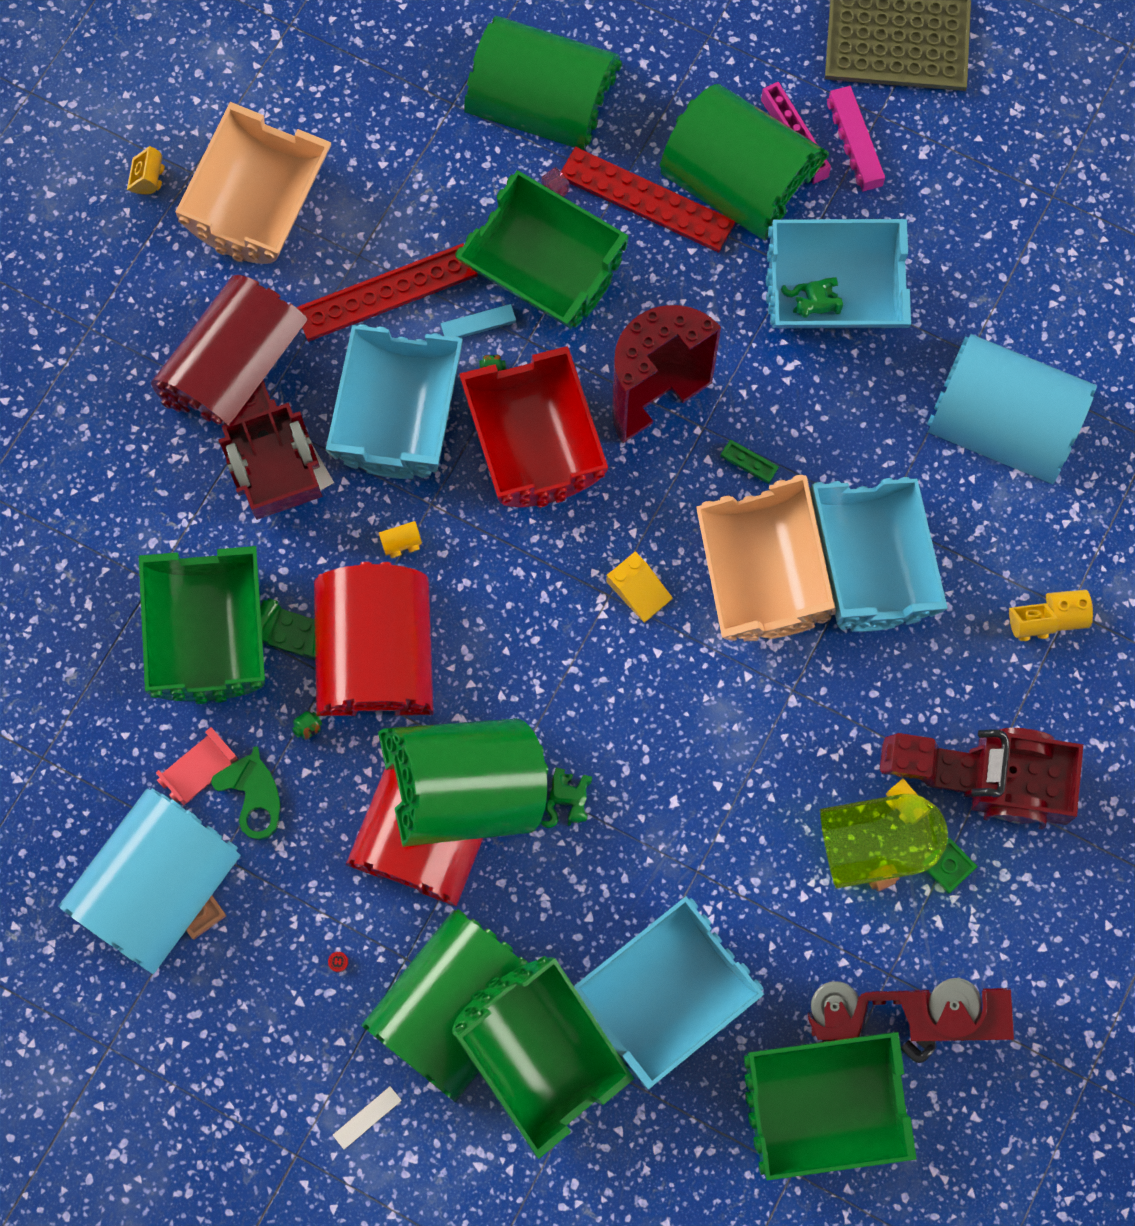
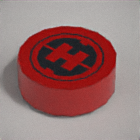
(338, 962)

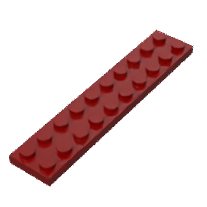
(647, 199)
(384, 293)

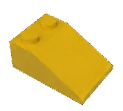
(639, 587)

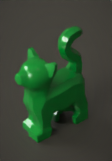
(819, 296)
(567, 795)

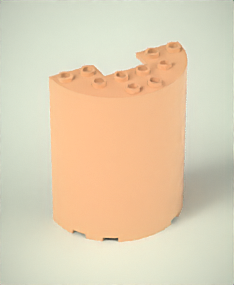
(250, 186)
(766, 562)

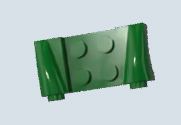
(287, 630)

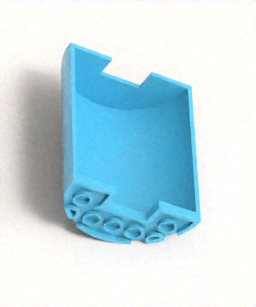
(861, 253)
(394, 402)
(1011, 408)
(878, 554)
(150, 879)
(667, 992)

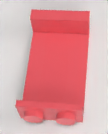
(196, 768)

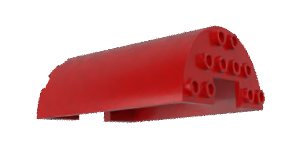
(535, 429)
(373, 640)
(432, 869)

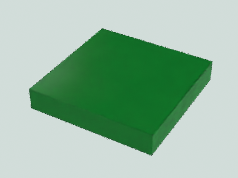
(952, 867)

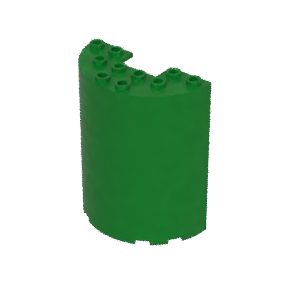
(539, 82)
(739, 158)
(545, 250)
(201, 625)
(466, 780)
(431, 993)
(540, 1051)
(828, 1106)

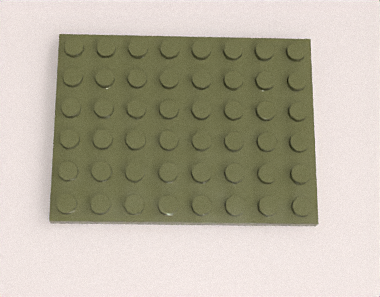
(899, 42)

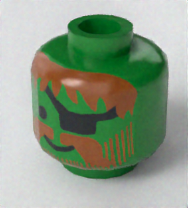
(489, 360)
(307, 725)

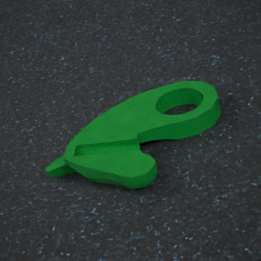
(260, 791)

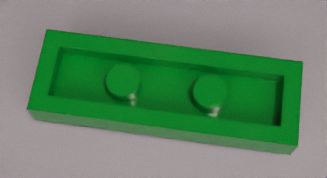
(749, 461)

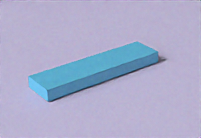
(479, 322)

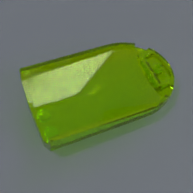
(882, 838)

